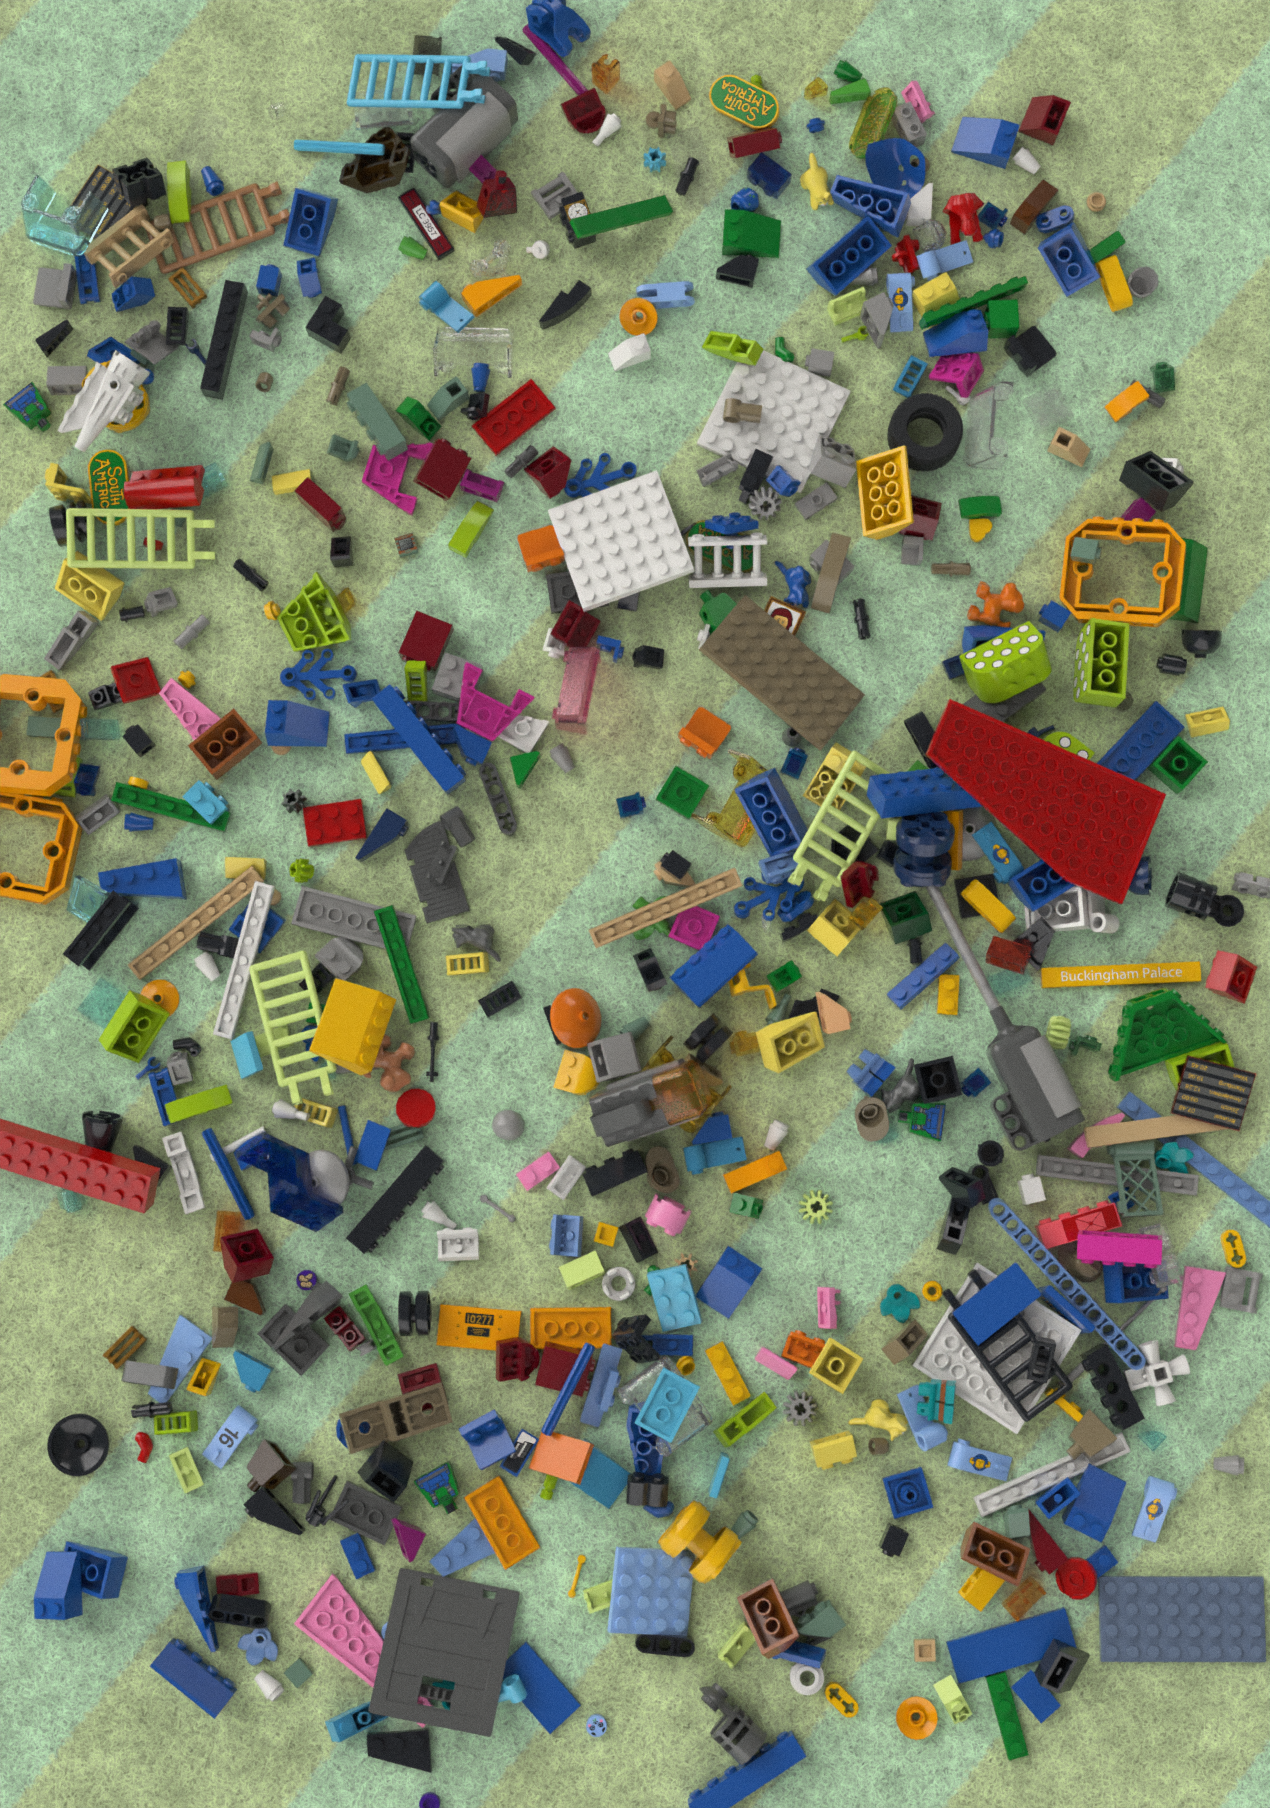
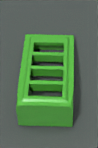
(852, 92)

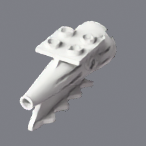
(106, 397)

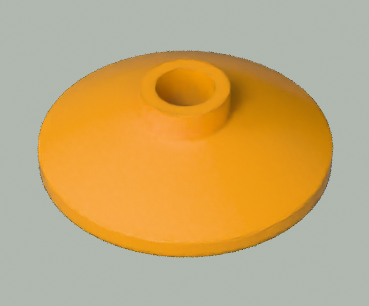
(634, 324)
(166, 990)
(921, 1727)

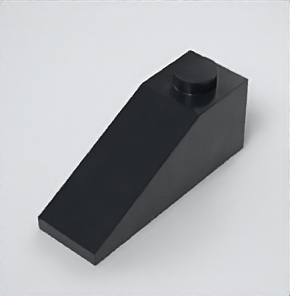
(953, 1227)
(270, 1510)

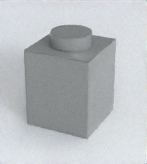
(820, 362)

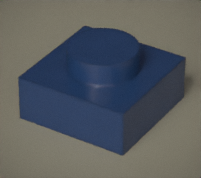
(953, 667)

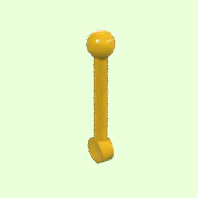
(581, 1559)

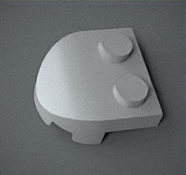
(341, 957)

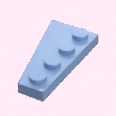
(182, 1352)

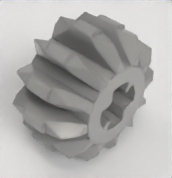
(772, 503)
(805, 1403)

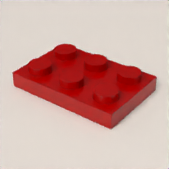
(334, 822)

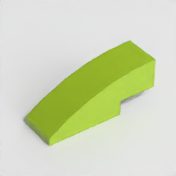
(179, 191)
(733, 347)
(470, 529)
(198, 1104)
(744, 1420)

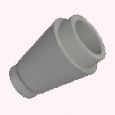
(867, 277)
(562, 757)
(1229, 1464)

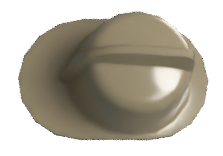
(872, 1119)
(661, 1170)
(1082, 1271)

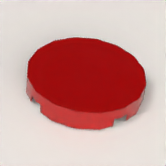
(416, 1108)
(1076, 1578)

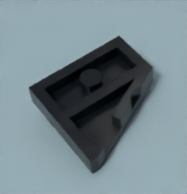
(1037, 937)

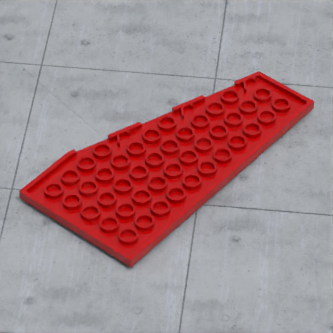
(1060, 805)

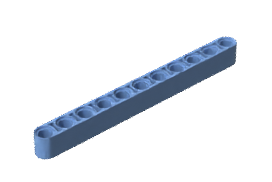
(1073, 1290)

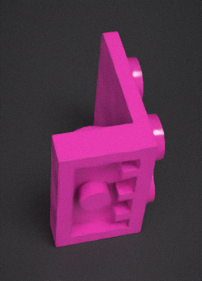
(960, 369)

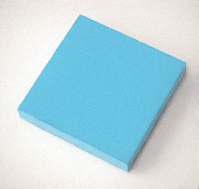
(246, 1055)
(718, 1475)

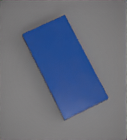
(996, 1303)
(546, 1694)

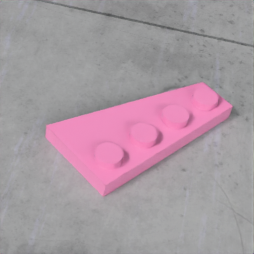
(1197, 1299)

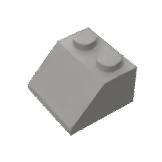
(876, 317)

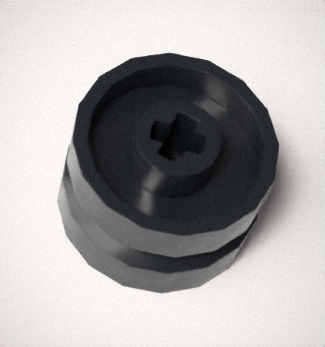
(707, 1037)
(417, 1313)

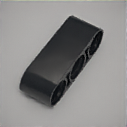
(922, 734)
(240, 1611)
(673, 1650)

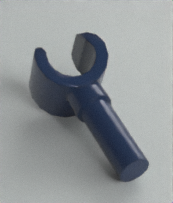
(195, 350)
(1036, 733)

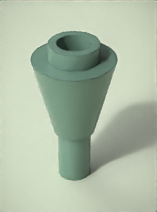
(779, 1012)

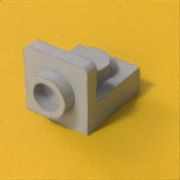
(265, 340)
(160, 601)
(179, 1068)

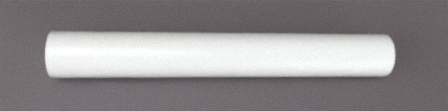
(236, 1144)

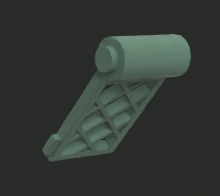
(1138, 1152)

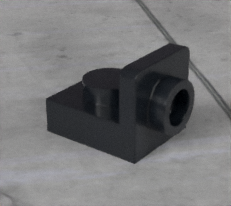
(477, 406)
(648, 657)

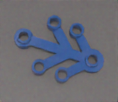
(597, 480)
(314, 675)
(770, 893)

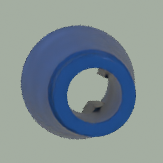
(212, 181)
(480, 376)
(137, 822)

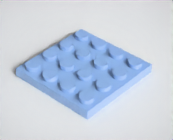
(650, 1592)

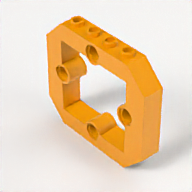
(1142, 531)
(64, 765)
(66, 839)

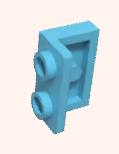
(205, 802)

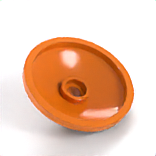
(568, 1019)

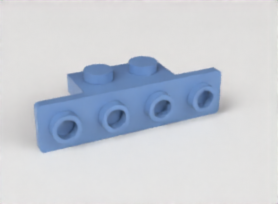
(602, 1386)

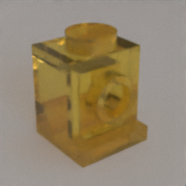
(865, 913)

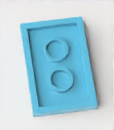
(674, 1297)
(667, 1404)

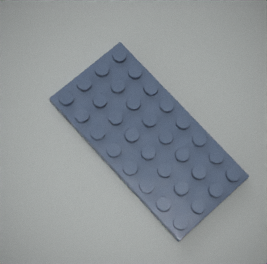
(1181, 1619)

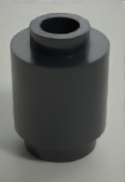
(1171, 664)

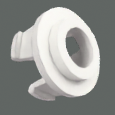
(618, 1295)
(795, 1673)

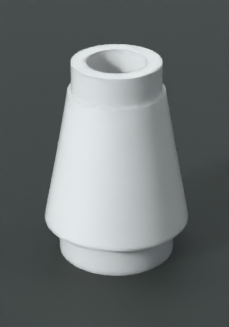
(1026, 160)
(207, 965)
(776, 1134)
(269, 1686)

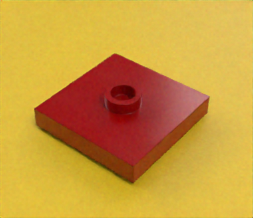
(135, 680)

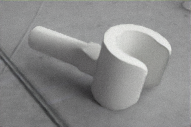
(962, 401)

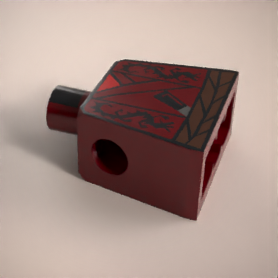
(497, 196)

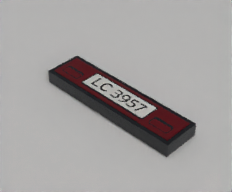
(426, 224)

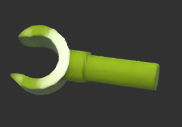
(858, 335)

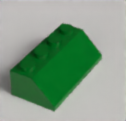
(1192, 582)

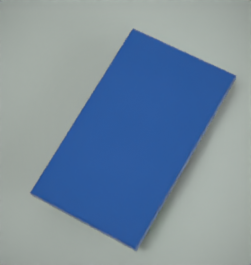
(372, 1145)
(1035, 1697)

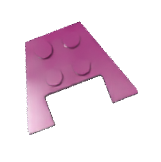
(387, 476)
(482, 713)

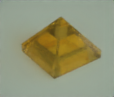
(346, 599)

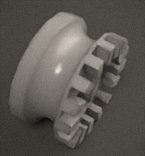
(366, 1347)

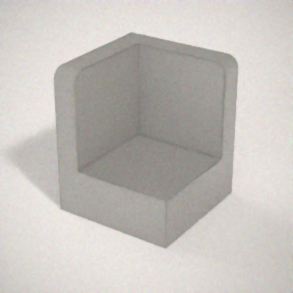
(912, 550)

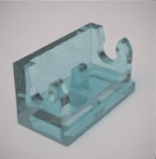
(212, 480)

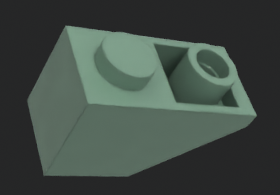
(448, 398)
(1017, 1522)
(822, 1621)

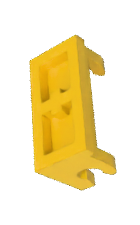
(980, 1588)

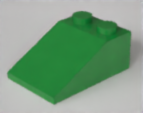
(750, 234)

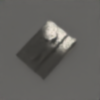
(427, 46)

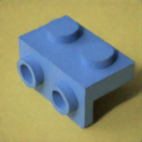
(778, 867)
(566, 1235)

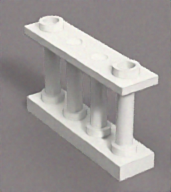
(737, 577)

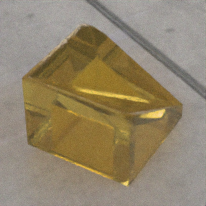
(816, 89)

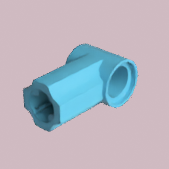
(512, 1690)

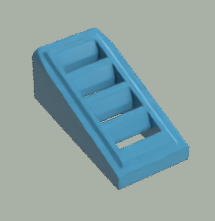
(917, 362)

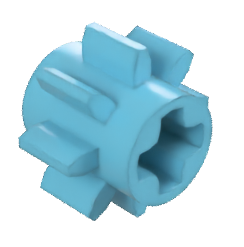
(659, 161)

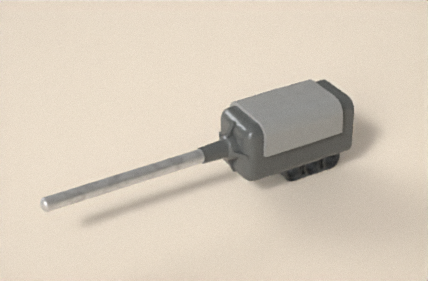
(1033, 1079)

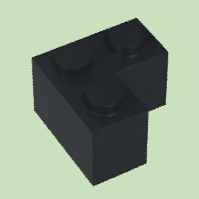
(325, 328)

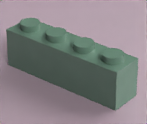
(376, 421)

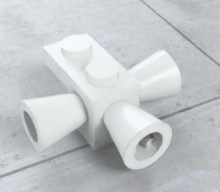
(1156, 1373)

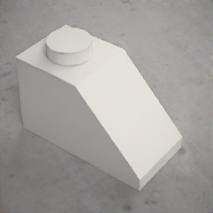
(920, 206)
(630, 352)

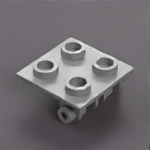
(151, 343)

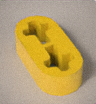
(1228, 1249)
(837, 1703)

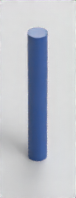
(346, 1128)

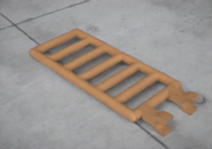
(270, 221)

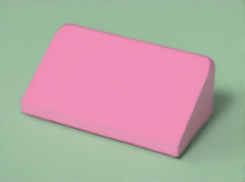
(775, 1363)

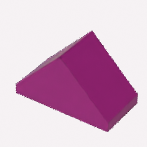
(409, 1538)

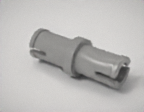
(191, 631)

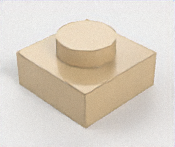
(924, 1650)

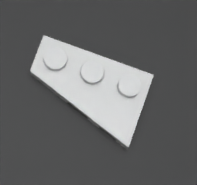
(524, 732)

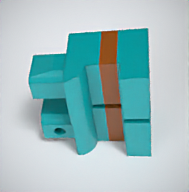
(941, 1400)

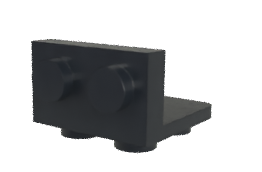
(1029, 350)
(629, 1338)

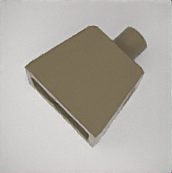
(1089, 1437)

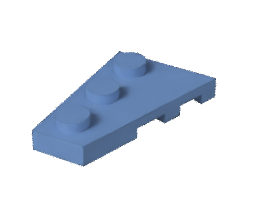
(462, 1550)

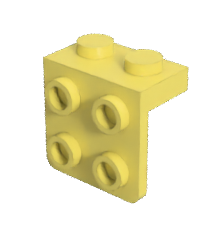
(56, 481)

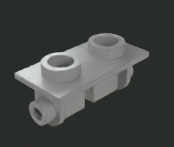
(717, 469)
(1245, 884)

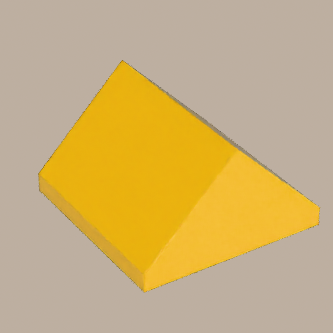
(461, 211)

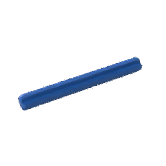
(228, 1173)
(567, 1389)

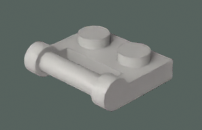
(551, 204)
(1234, 1287)

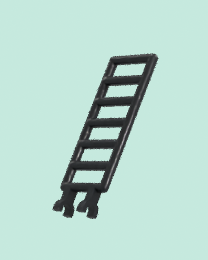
(990, 1365)

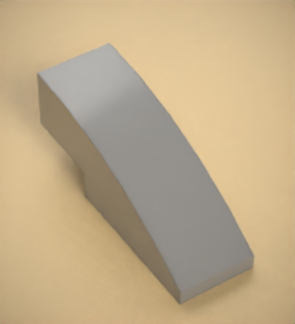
(71, 639)

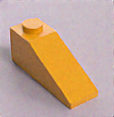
(488, 292)
(755, 1171)

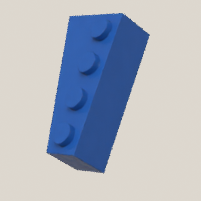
(882, 204)

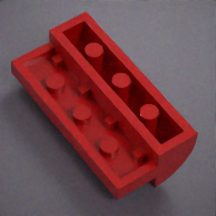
(165, 488)

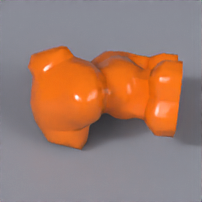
(1009, 600)

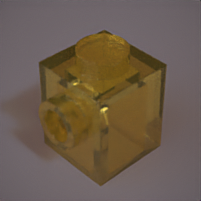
(744, 1043)

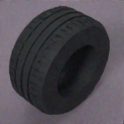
(937, 410)

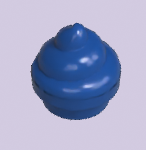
(994, 238)

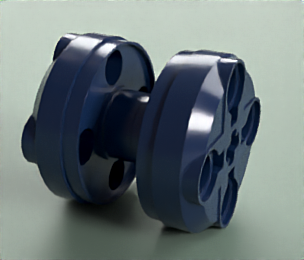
(924, 849)

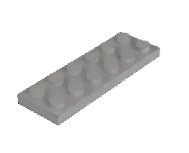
(345, 917)

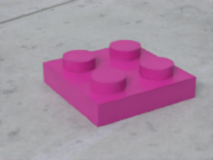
(694, 927)

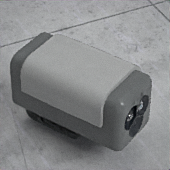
(457, 137)

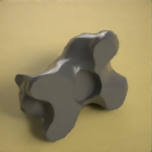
(479, 937)
(906, 1089)

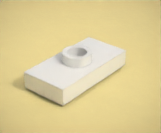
(566, 1177)

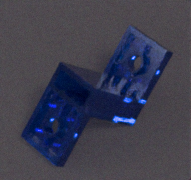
(289, 1182)

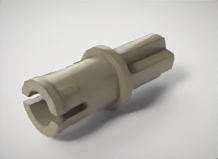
(338, 386)
(951, 568)

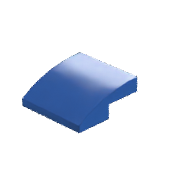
(272, 926)

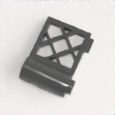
(799, 1599)

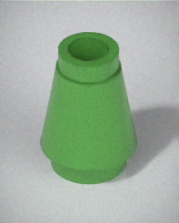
(412, 248)

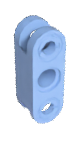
(667, 294)

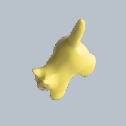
(815, 181)
(880, 1417)

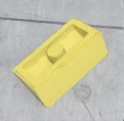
(289, 481)
(1207, 721)
(375, 773)
(236, 866)

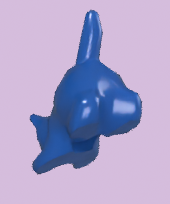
(796, 579)

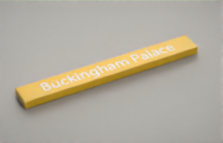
(1120, 974)

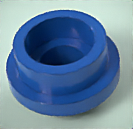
(815, 125)

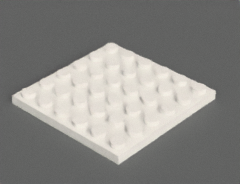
(793, 415)
(620, 541)
(950, 1358)

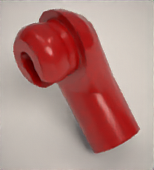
(146, 1446)

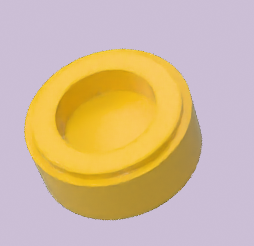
(138, 782)

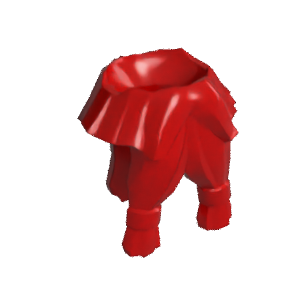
(963, 215)

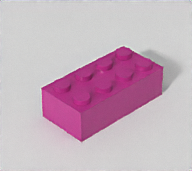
(1119, 1247)

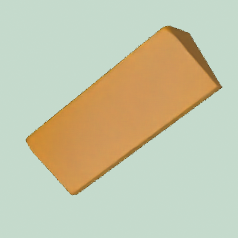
(955, 851)

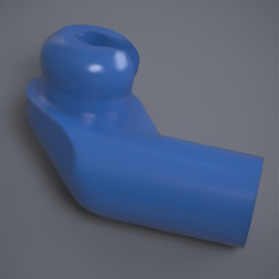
(660, 1512)

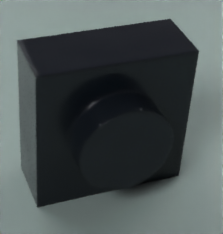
(887, 852)

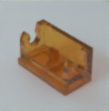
(604, 75)
(226, 1224)
(1023, 1598)

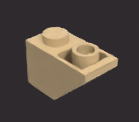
(1069, 447)

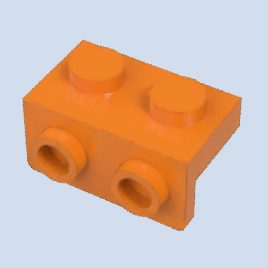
(802, 1349)

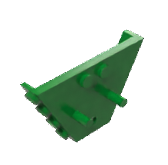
(1158, 1032)

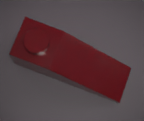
(1044, 1548)

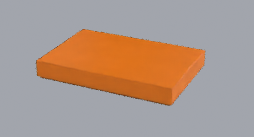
(561, 1457)

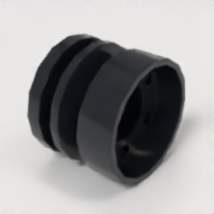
(58, 523)

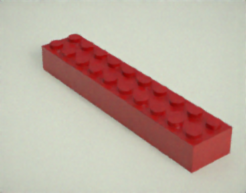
(77, 1167)

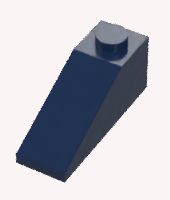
(386, 832)

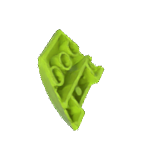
(315, 617)

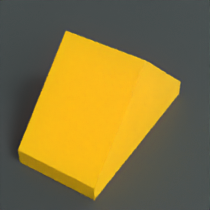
(204, 1377)

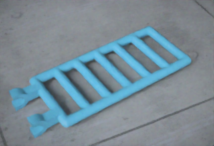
(462, 96)

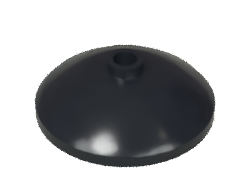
(65, 1449)

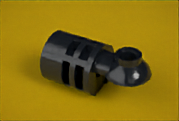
(1200, 900)

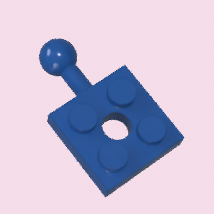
(104, 351)

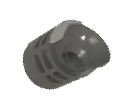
(734, 1730)

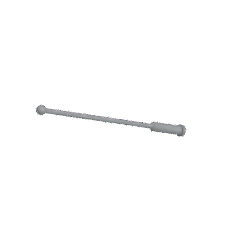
(1079, 1368)

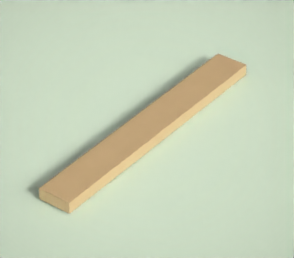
(665, 907)
(195, 923)
(1145, 1130)

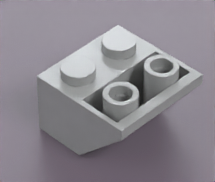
(833, 461)
(614, 1057)

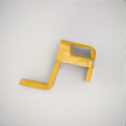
(741, 986)

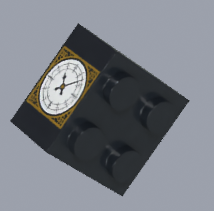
(573, 207)

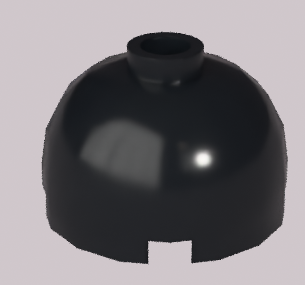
(1201, 641)

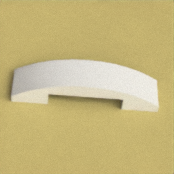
(185, 1172)

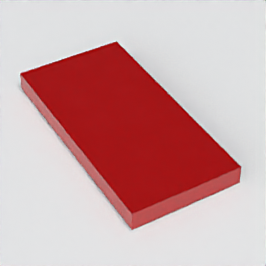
(513, 417)

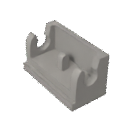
(65, 379)

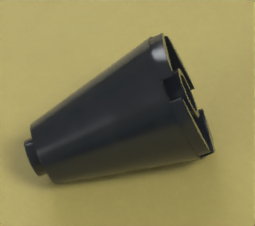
(101, 1129)

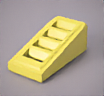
(484, 963)
(330, 1115)

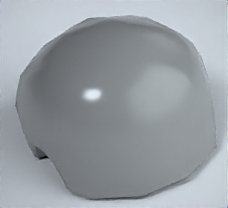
(1142, 282)
(508, 1125)

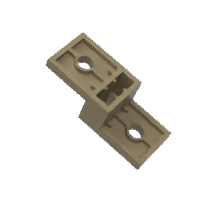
(395, 1418)

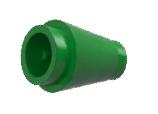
(847, 72)

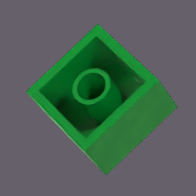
(1177, 765)

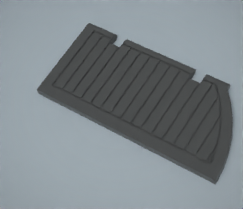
(441, 900)

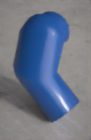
(433, 208)

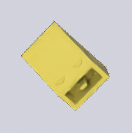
(828, 773)

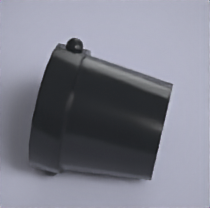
(990, 1153)

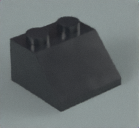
(938, 1080)

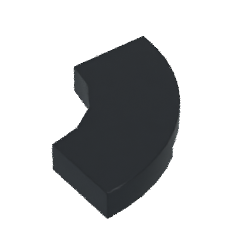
(808, 1006)

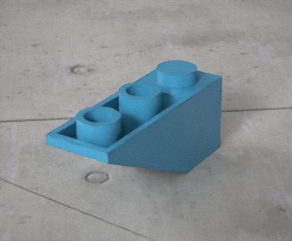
(352, 1722)

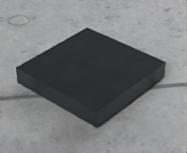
(965, 908)

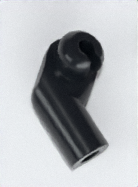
(189, 1044)

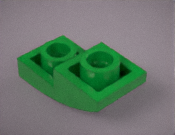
(980, 506)

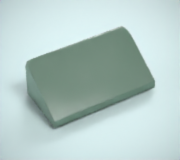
(262, 463)

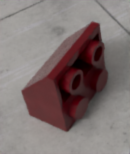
(1044, 118)

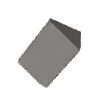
(97, 814)

